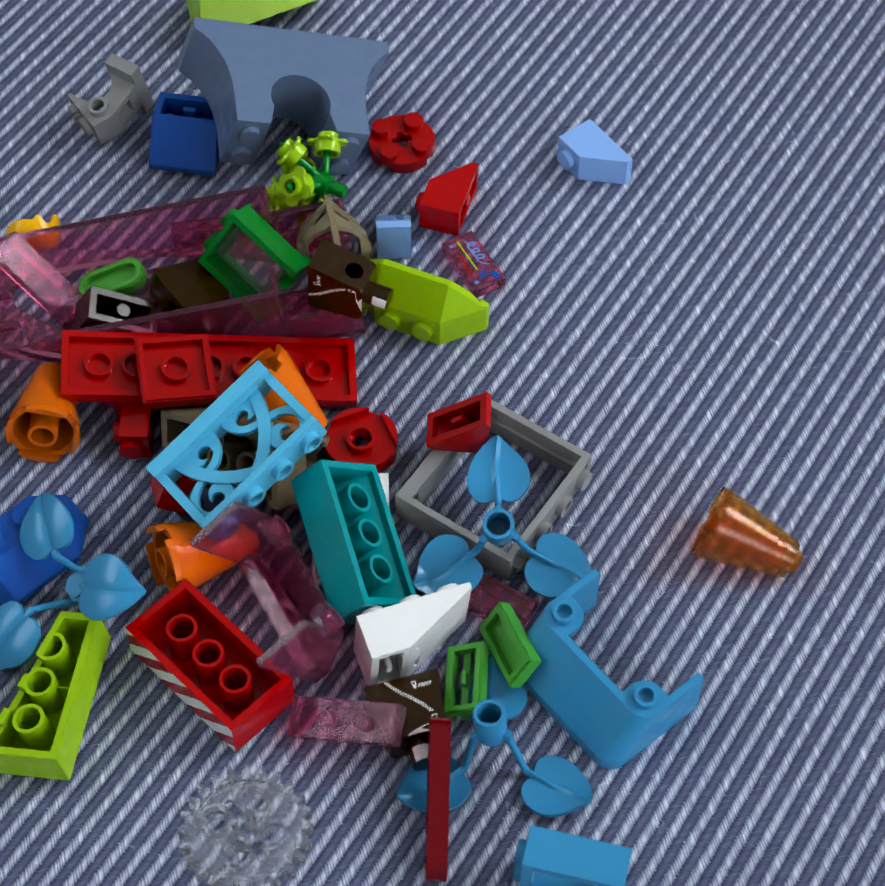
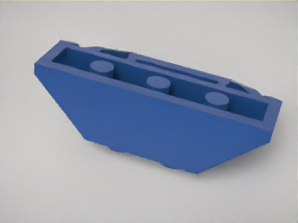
(20, 573)

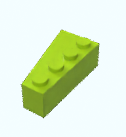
(54, 700)

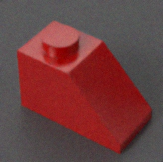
(448, 199)

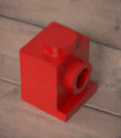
(134, 430)

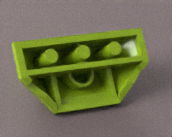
(427, 305)

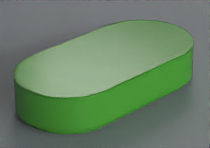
(121, 276)

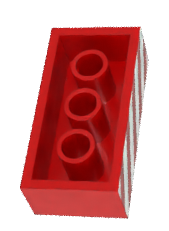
(209, 664)

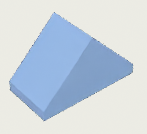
(393, 236)

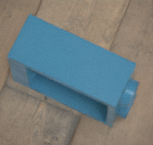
(569, 860)

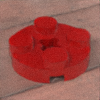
(397, 128)
(361, 423)

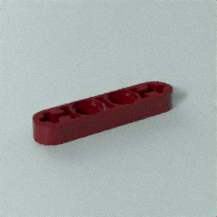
(437, 799)

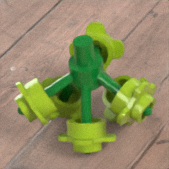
(301, 181)

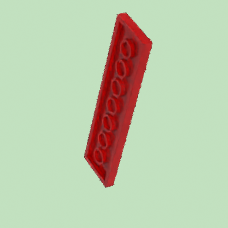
(104, 368)

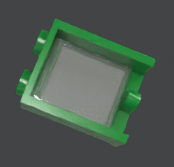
(247, 250)

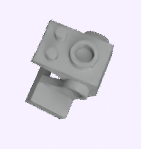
(119, 105)

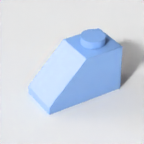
(593, 155)

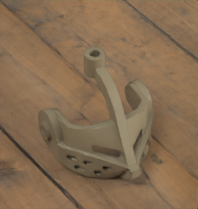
(332, 219)

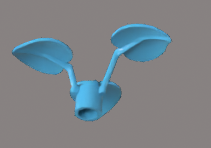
(500, 476)
(100, 589)
(552, 788)

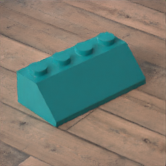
(352, 537)

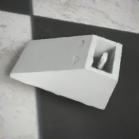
(402, 636)

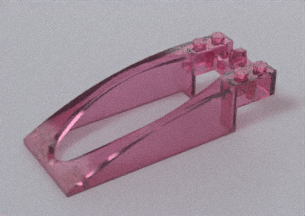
(173, 231)

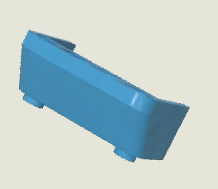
(584, 700)

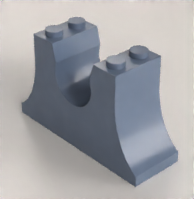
(285, 73)

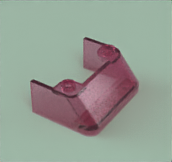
(284, 586)

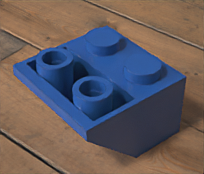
(183, 135)

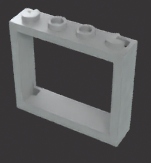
(525, 435)

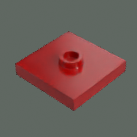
(175, 371)

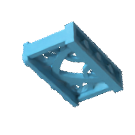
(204, 433)

